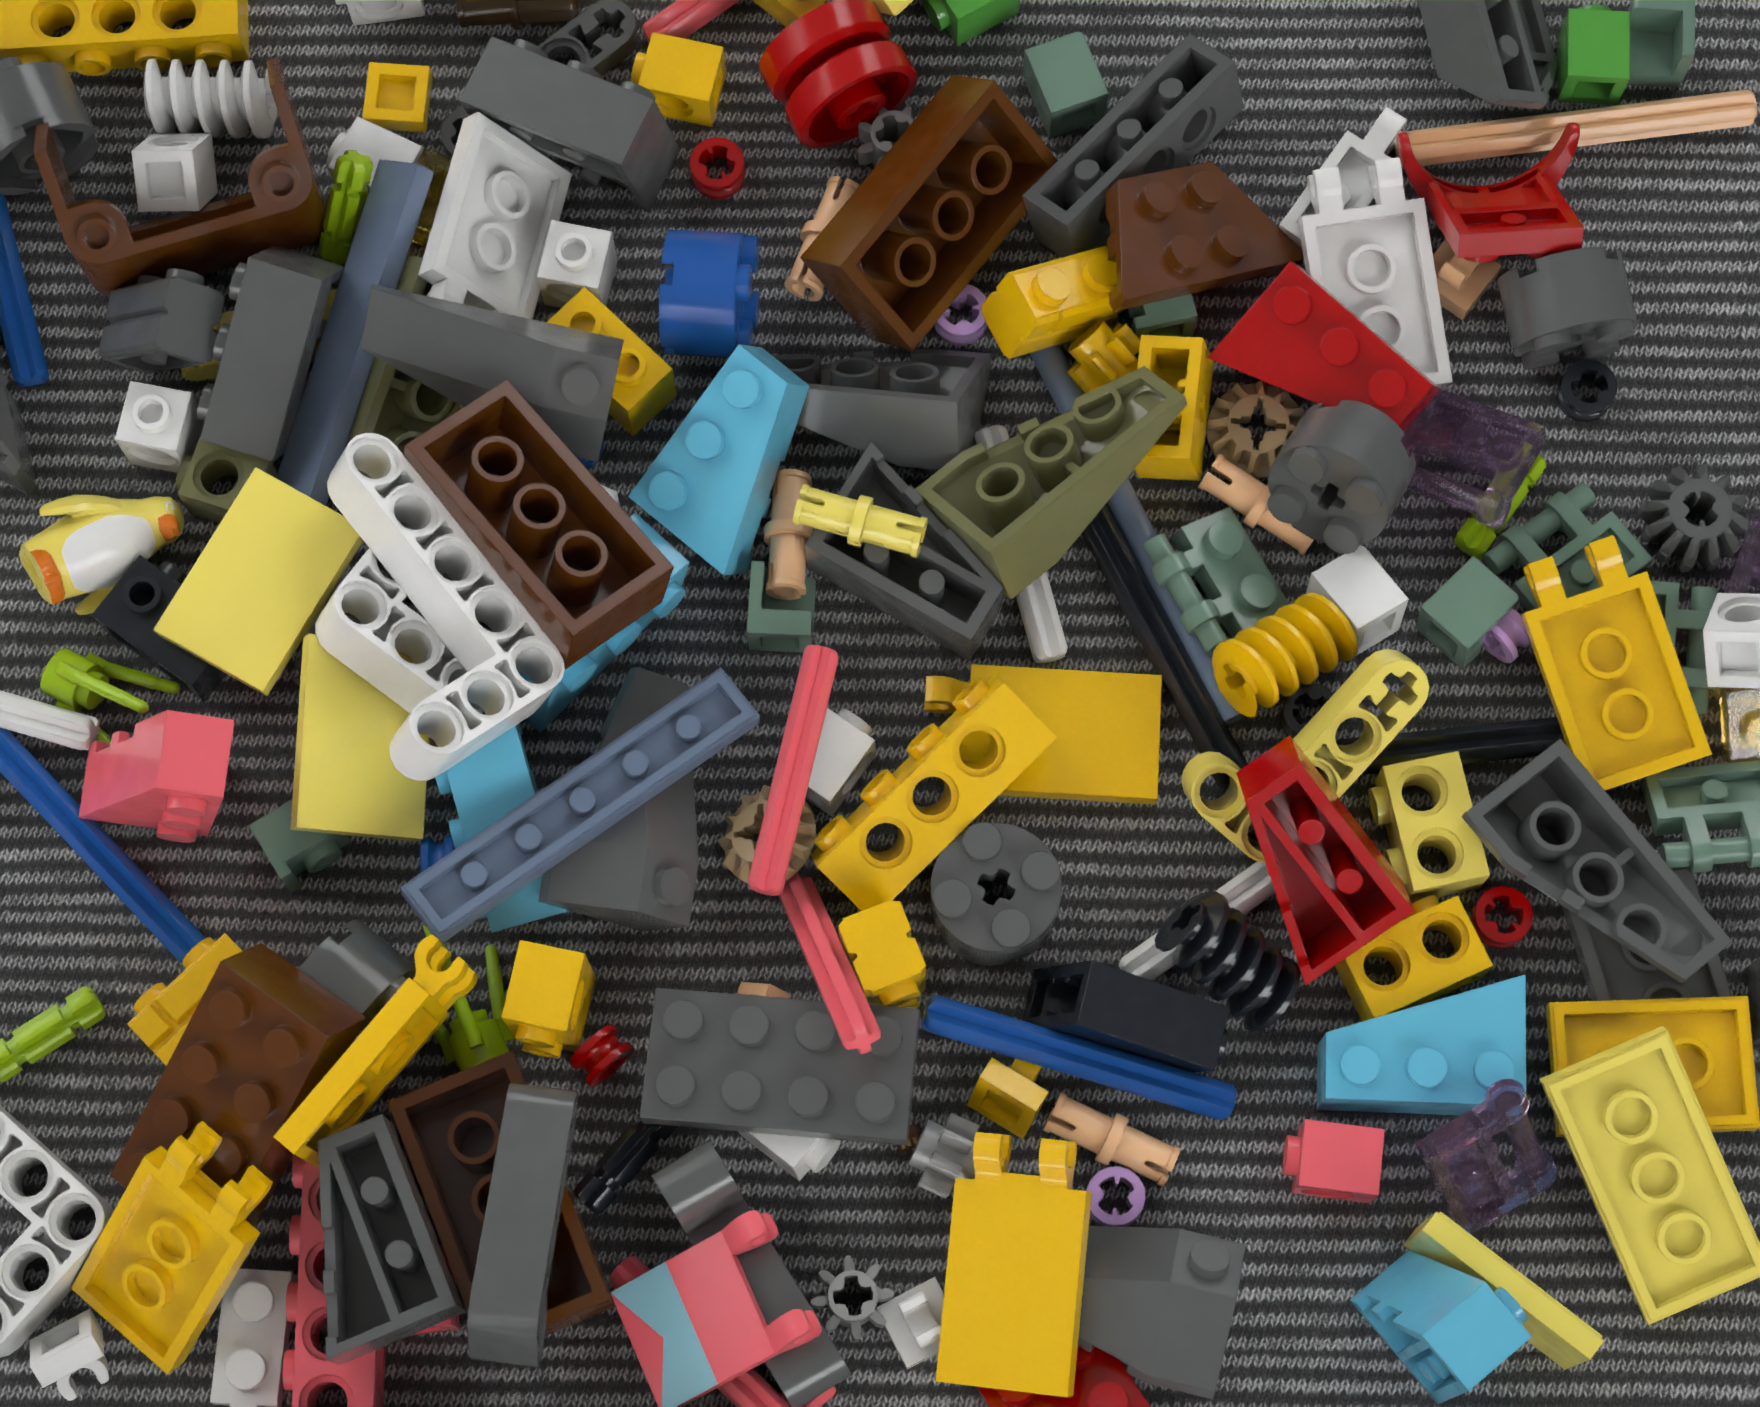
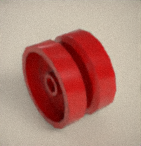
(836, 71)

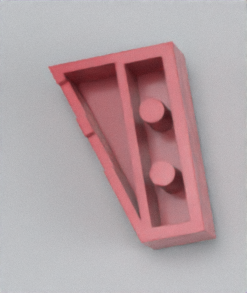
(162, 776)

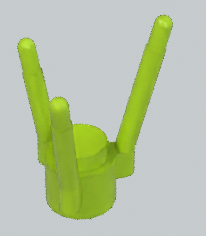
(84, 683)
(474, 1034)

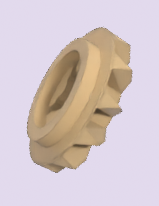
(1237, 407)
(747, 821)

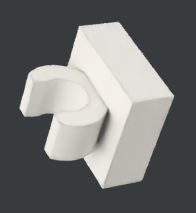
(915, 1322)
(67, 1349)

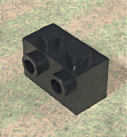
(134, 610)

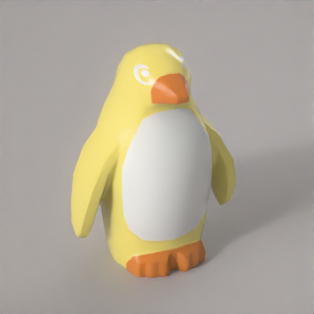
(96, 544)

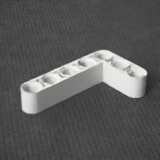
(449, 608)
(384, 630)
(46, 1235)

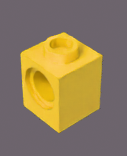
(682, 77)

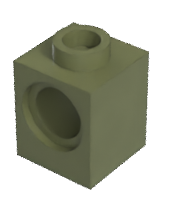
(204, 468)

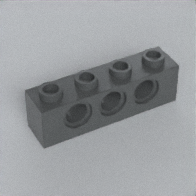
(1146, 132)

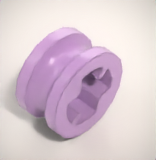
(963, 332)
(1506, 637)
(1134, 1201)

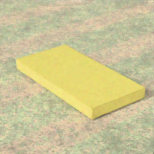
(1655, 1174)

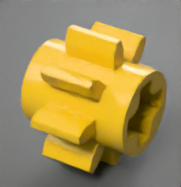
(1103, 355)

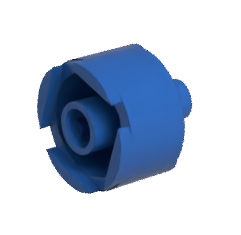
(708, 293)

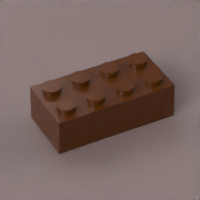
(930, 212)
(541, 521)
(245, 1067)
(452, 1147)

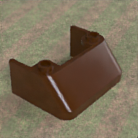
(280, 210)

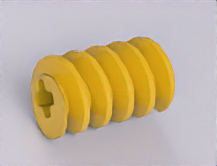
(1282, 653)

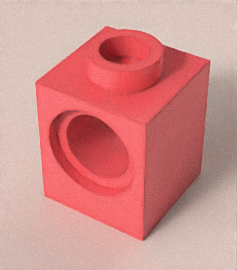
(1334, 1160)

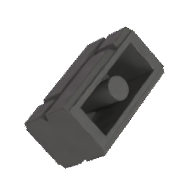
(162, 323)

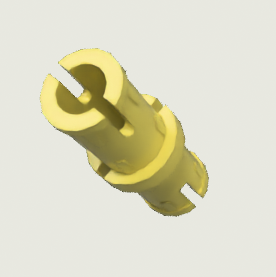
(860, 520)

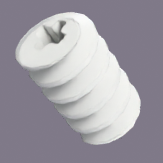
(209, 100)

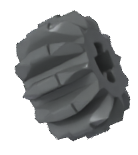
(1697, 494)

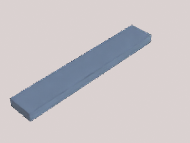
(340, 363)
(579, 805)

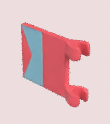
(699, 1318)

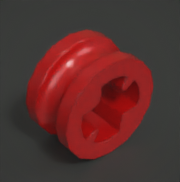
(708, 151)
(1514, 904)
(601, 1055)

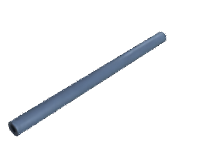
(1134, 525)

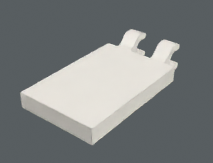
(493, 220)
(1379, 263)

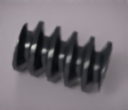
(1232, 958)

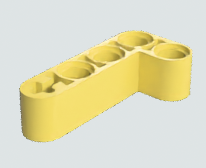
(1337, 763)

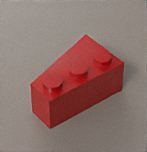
(1322, 351)
(1320, 861)

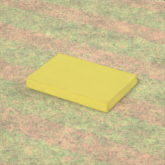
(260, 581)
(343, 755)
(1551, 1325)

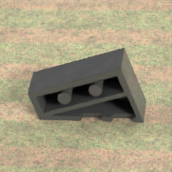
(574, 116)
(266, 350)
(938, 593)
(380, 1246)

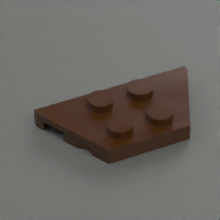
(1188, 235)

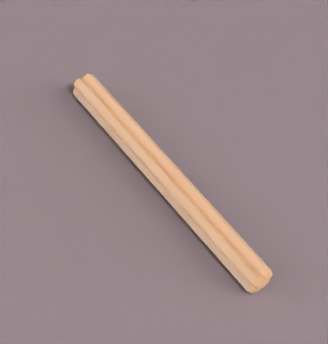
(1596, 127)

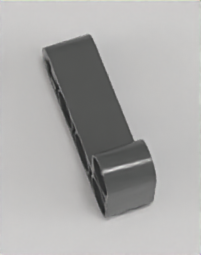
(705, 1203)
(521, 1226)

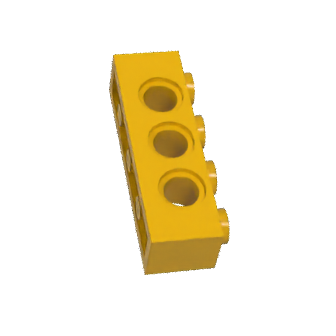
(91, 49)
(969, 787)

